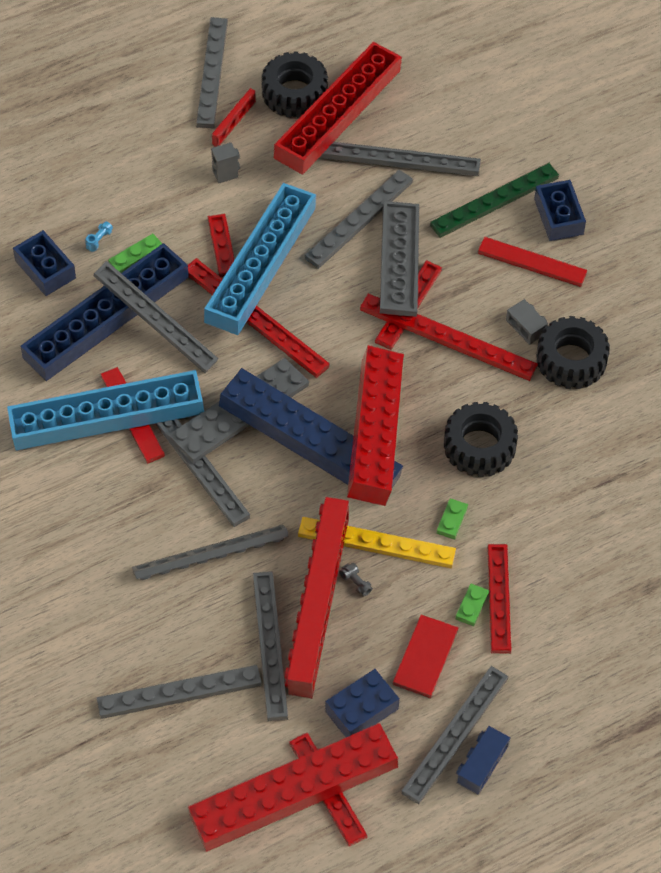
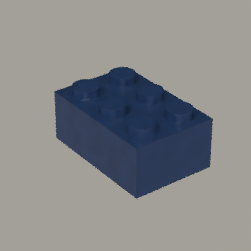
(560, 210)
(44, 263)
(362, 704)

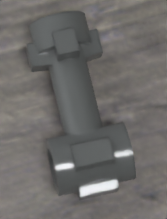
(350, 571)

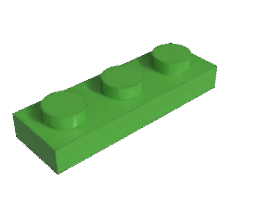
(134, 253)

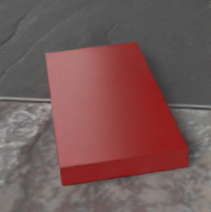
(425, 656)

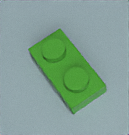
(452, 519)
(472, 604)

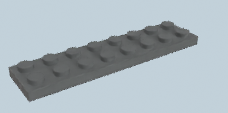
(399, 259)
(217, 425)

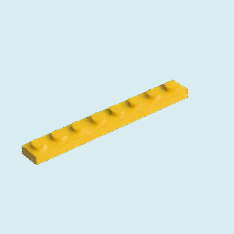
(388, 544)

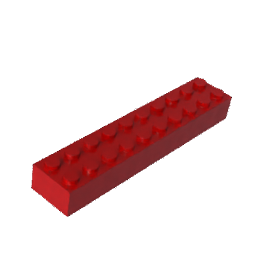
(337, 108)
(376, 426)
(317, 598)
(293, 787)

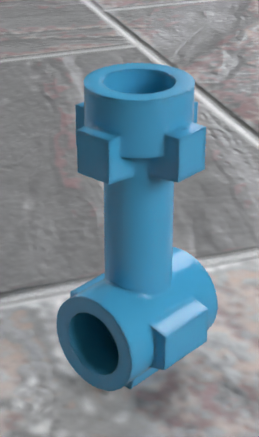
(92, 240)

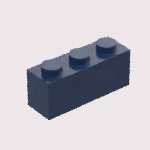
(482, 759)

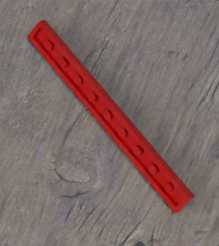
(265, 324)
(455, 340)

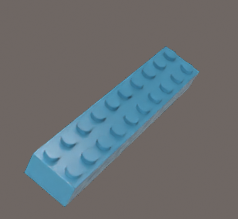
(259, 259)
(105, 410)

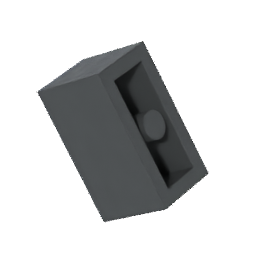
(225, 162)
(526, 321)

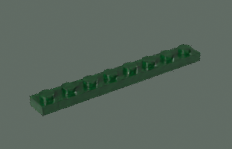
(493, 200)

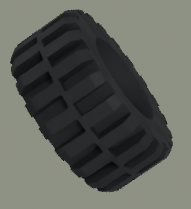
(293, 68)
(577, 333)
(480, 418)

